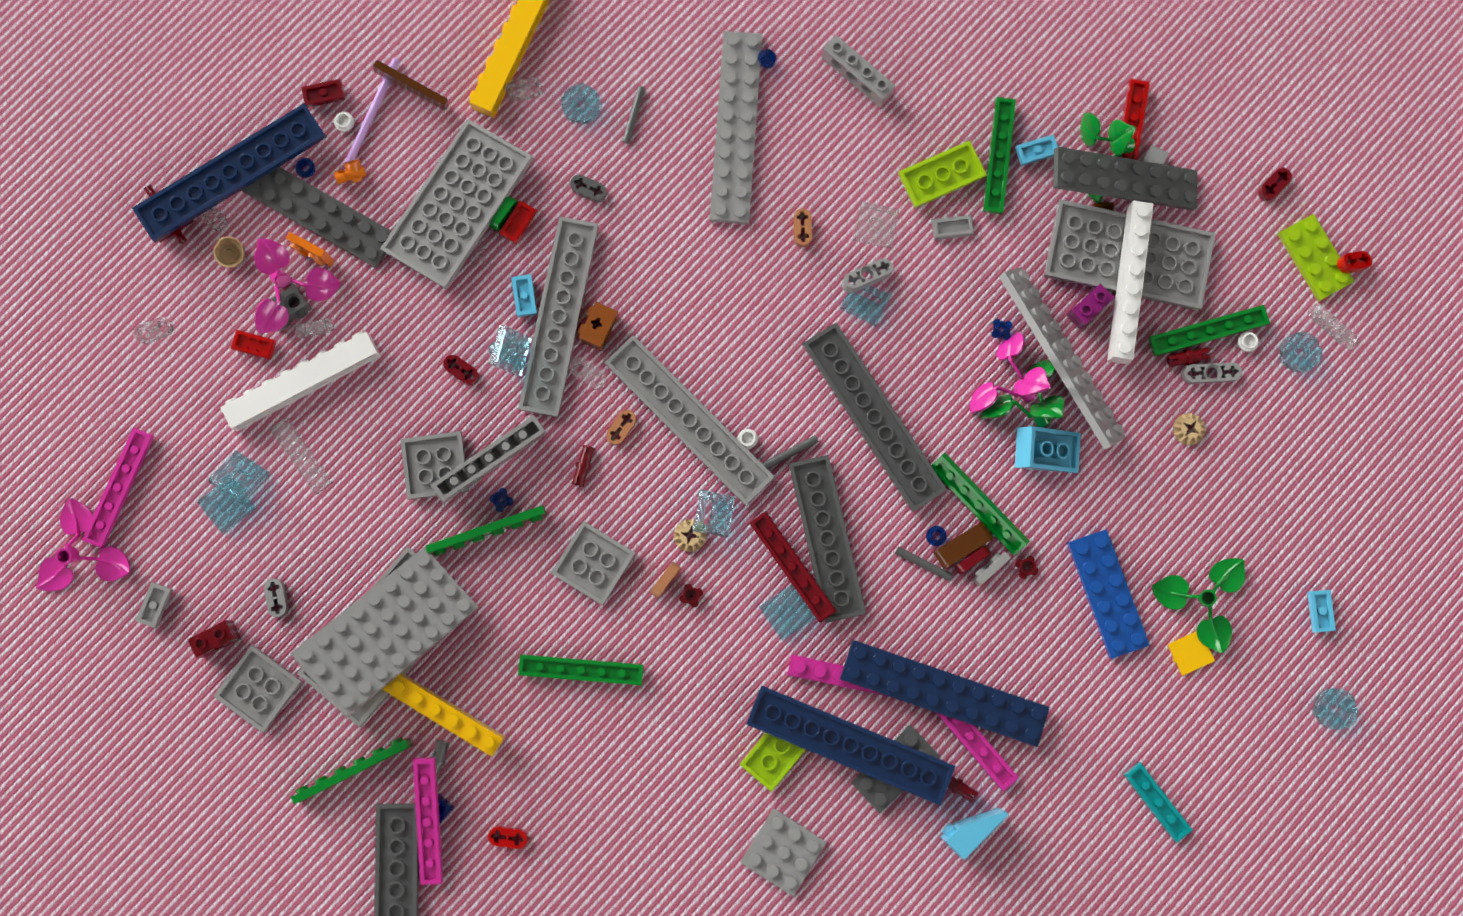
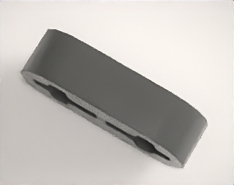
(586, 192)

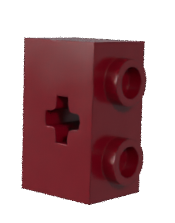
(214, 639)

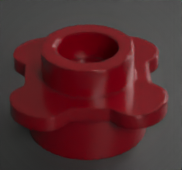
(1029, 561)
(688, 589)

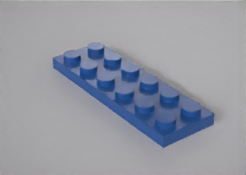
(1108, 594)

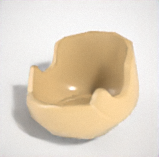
(229, 252)

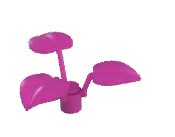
(269, 259)
(1027, 388)
(54, 572)

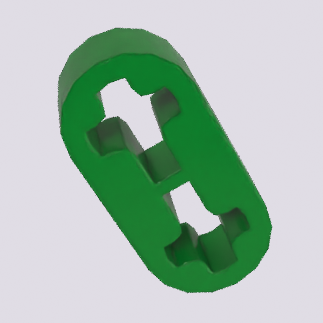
(503, 213)

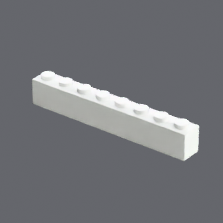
(1130, 282)
(300, 381)

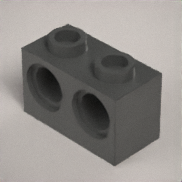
(287, 299)

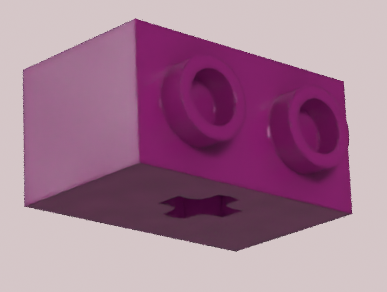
(1090, 306)

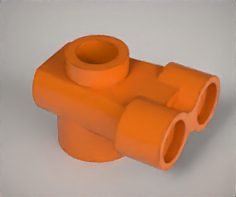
(353, 172)

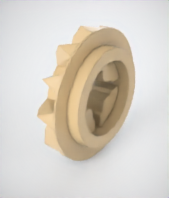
(1180, 430)
(681, 540)

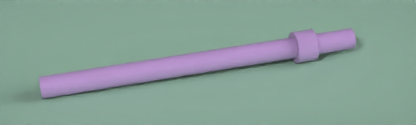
(371, 114)

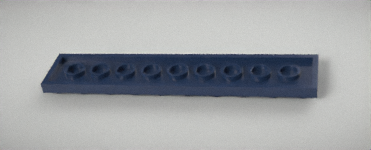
(229, 173)
(944, 693)
(850, 745)

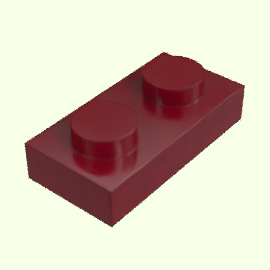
(323, 93)

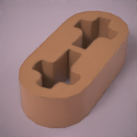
(807, 227)
(625, 430)
(665, 580)

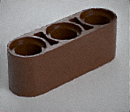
(963, 545)

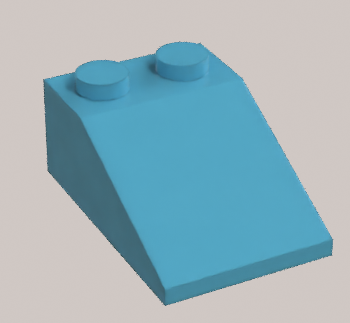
(1047, 449)
(970, 832)

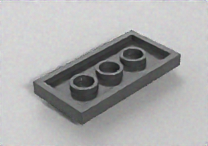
(880, 793)

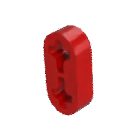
(1354, 259)
(507, 842)

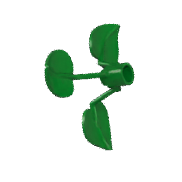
(1119, 135)
(1041, 412)
(1173, 592)

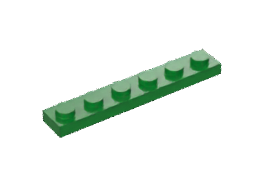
(999, 155)
(1209, 330)
(979, 504)
(478, 534)
(580, 669)
(342, 773)

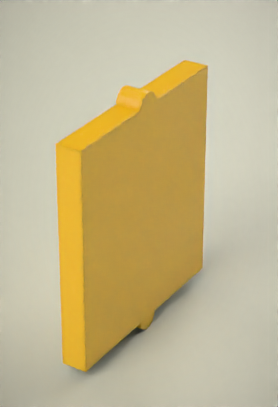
(1190, 653)

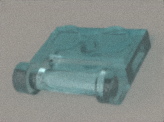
(865, 308)
(720, 513)

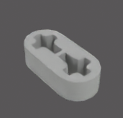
(271, 598)

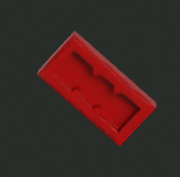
(518, 222)
(253, 344)

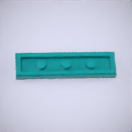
(1157, 802)

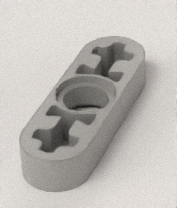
(862, 282)
(1196, 368)

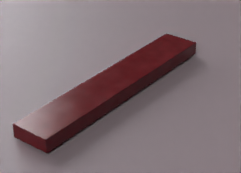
(793, 567)

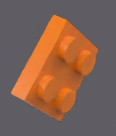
(308, 249)

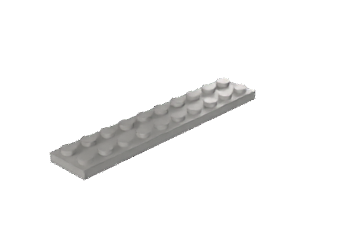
(735, 128)
(558, 317)
(1062, 357)
(689, 420)

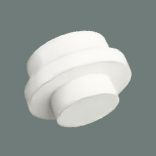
(344, 121)
(1248, 341)
(748, 438)

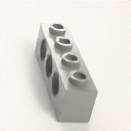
(858, 71)

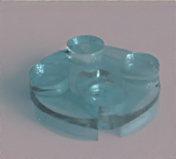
(581, 93)
(1290, 357)
(1347, 707)

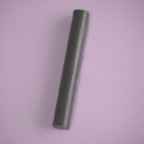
(633, 114)
(790, 452)
(923, 563)

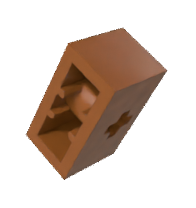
(607, 319)

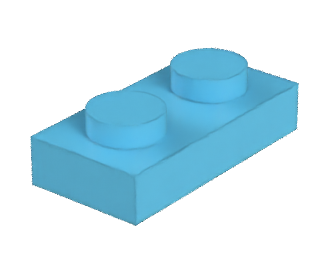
(1036, 150)
(524, 295)
(1321, 611)

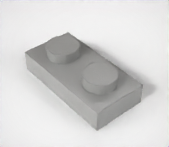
(984, 574)
(154, 605)

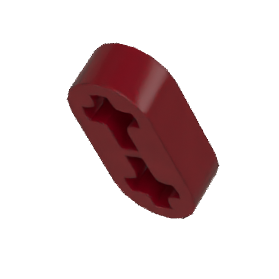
(1277, 187)
(463, 366)
(972, 559)

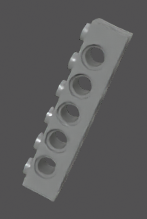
(488, 459)

